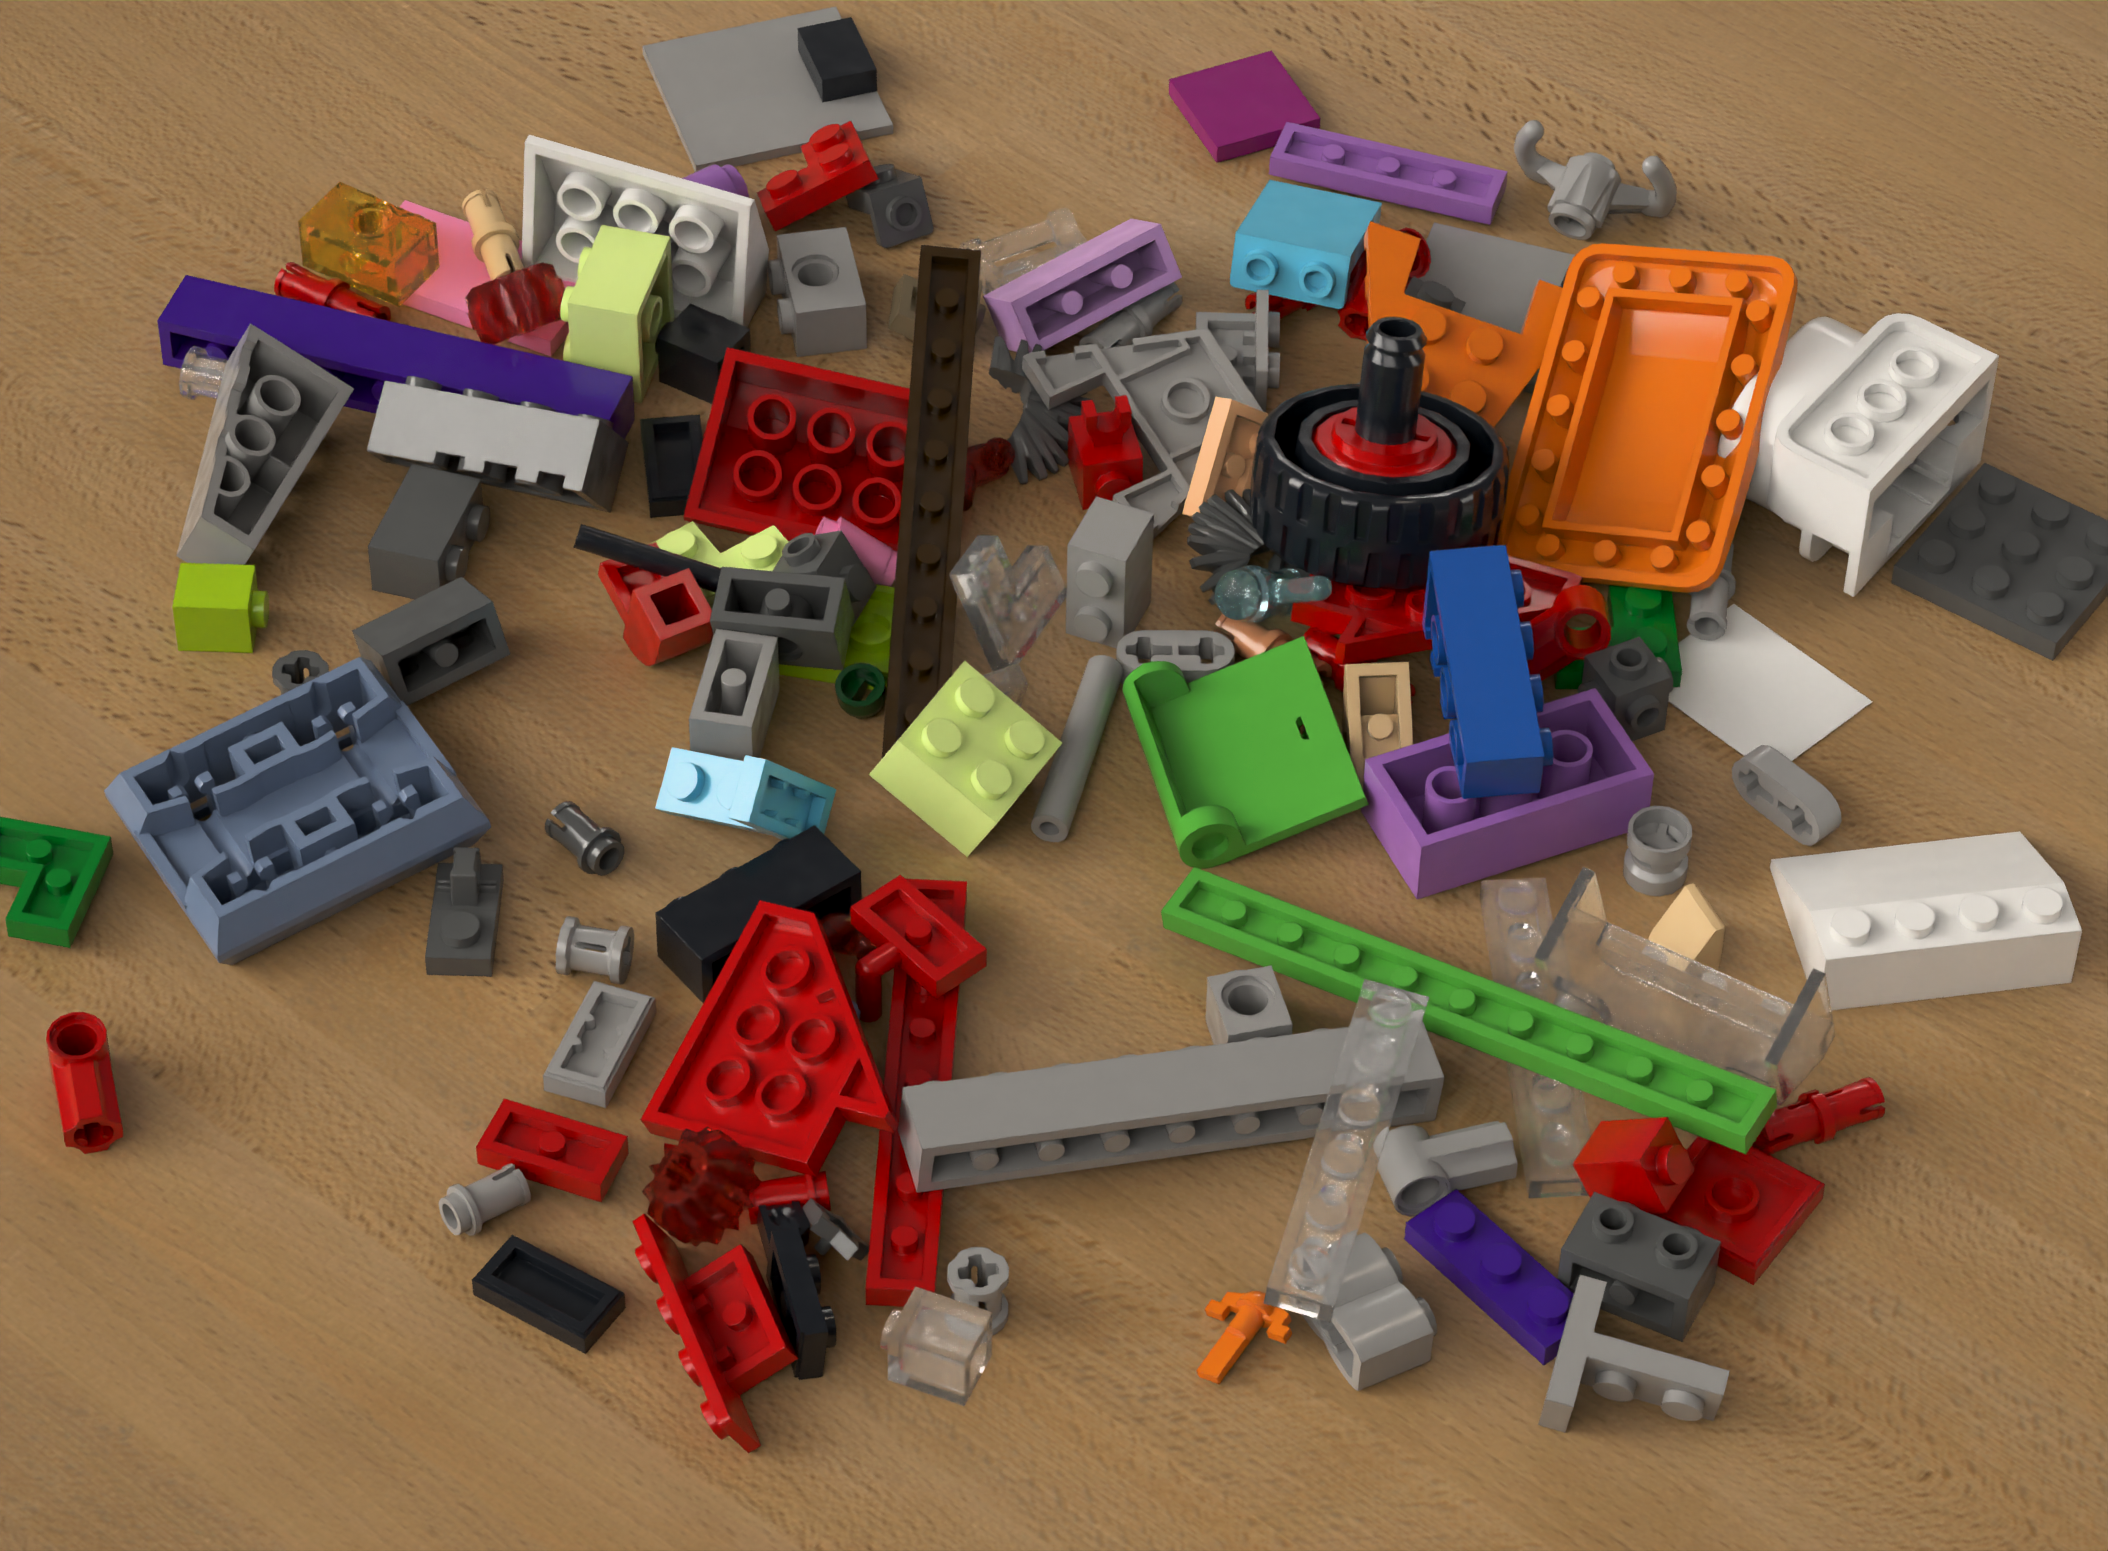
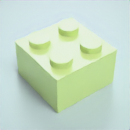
(620, 304)
(966, 759)

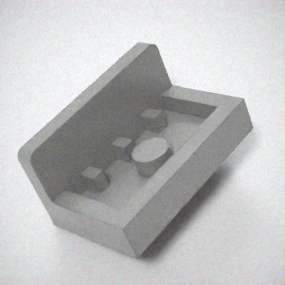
(1246, 344)

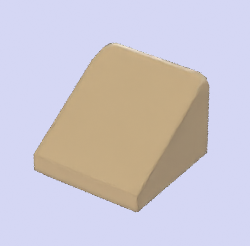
(1691, 928)

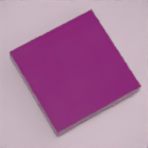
(1241, 105)

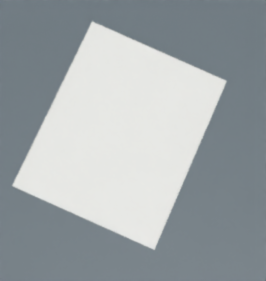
(1760, 689)

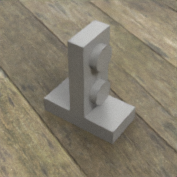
(1624, 1369)

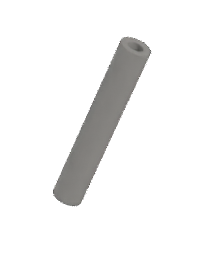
(1078, 749)

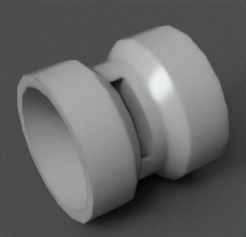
(1657, 850)

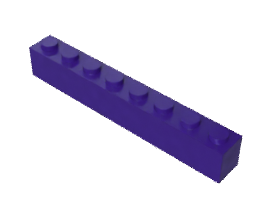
(375, 350)

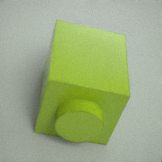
(218, 607)

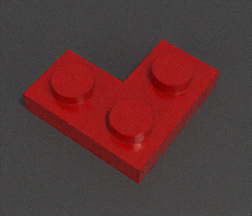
(834, 169)

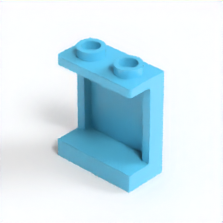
(1301, 243)

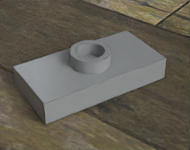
(599, 1044)

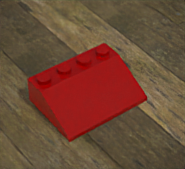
(799, 448)

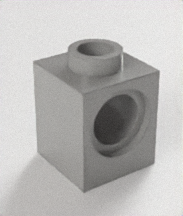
(1245, 1006)

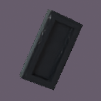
(670, 461)
(548, 1294)

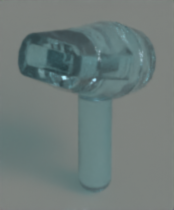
(1261, 593)

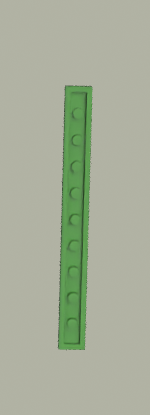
(1475, 1010)

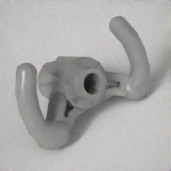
(1591, 186)

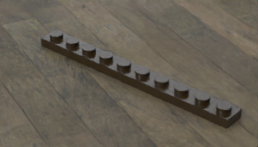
(932, 484)

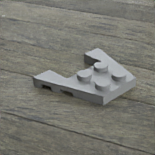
(1171, 397)

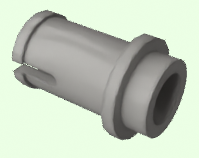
(472, 1205)

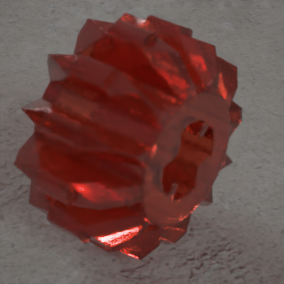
(516, 303)
(701, 1186)

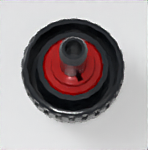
(1377, 472)

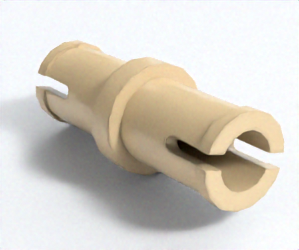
(493, 239)

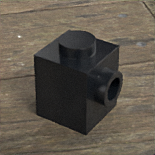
(694, 350)

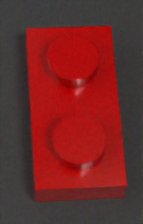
(553, 1149)

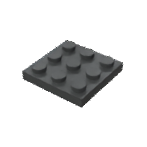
(2011, 561)

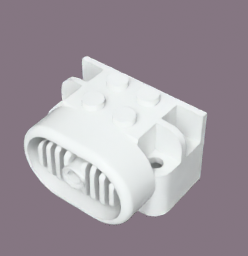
(1862, 436)

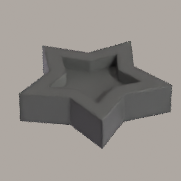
(834, 1232)

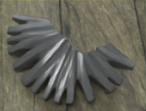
(1040, 432)
(1223, 537)

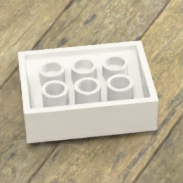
(714, 234)
(1929, 919)

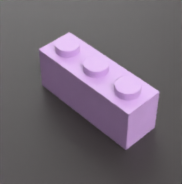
(1083, 285)

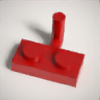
(916, 938)

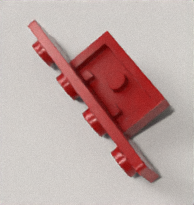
(725, 1323)

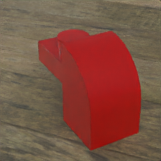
(658, 612)

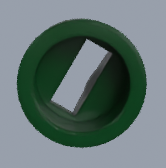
(852, 686)

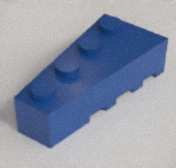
(1485, 671)

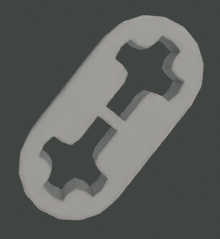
(1179, 647)
(1786, 795)

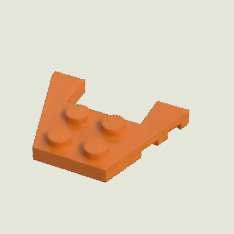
(1463, 356)

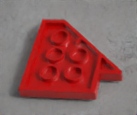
(1389, 621)
(775, 1051)

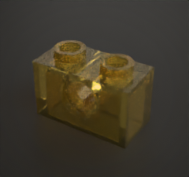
(369, 244)

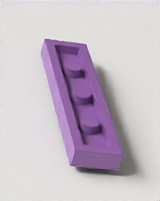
(1388, 173)

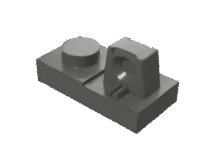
(464, 916)

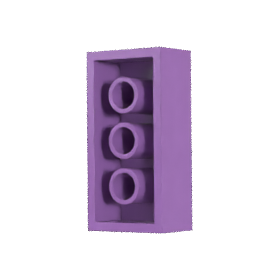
(1453, 841)

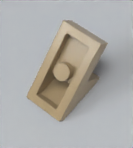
(1376, 710)

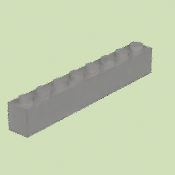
(1136, 1108)

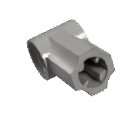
(1427, 1168)

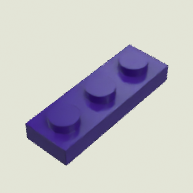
(1493, 1272)

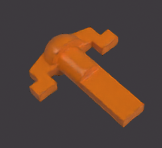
(1249, 1318)

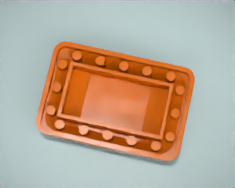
(1630, 413)

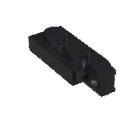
(795, 1286)

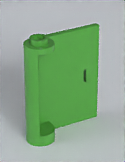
(1234, 752)

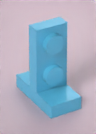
(743, 794)

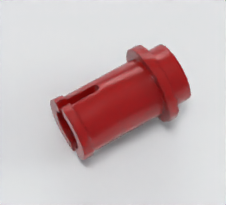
(790, 1189)

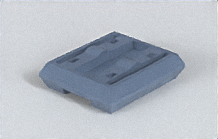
(292, 814)

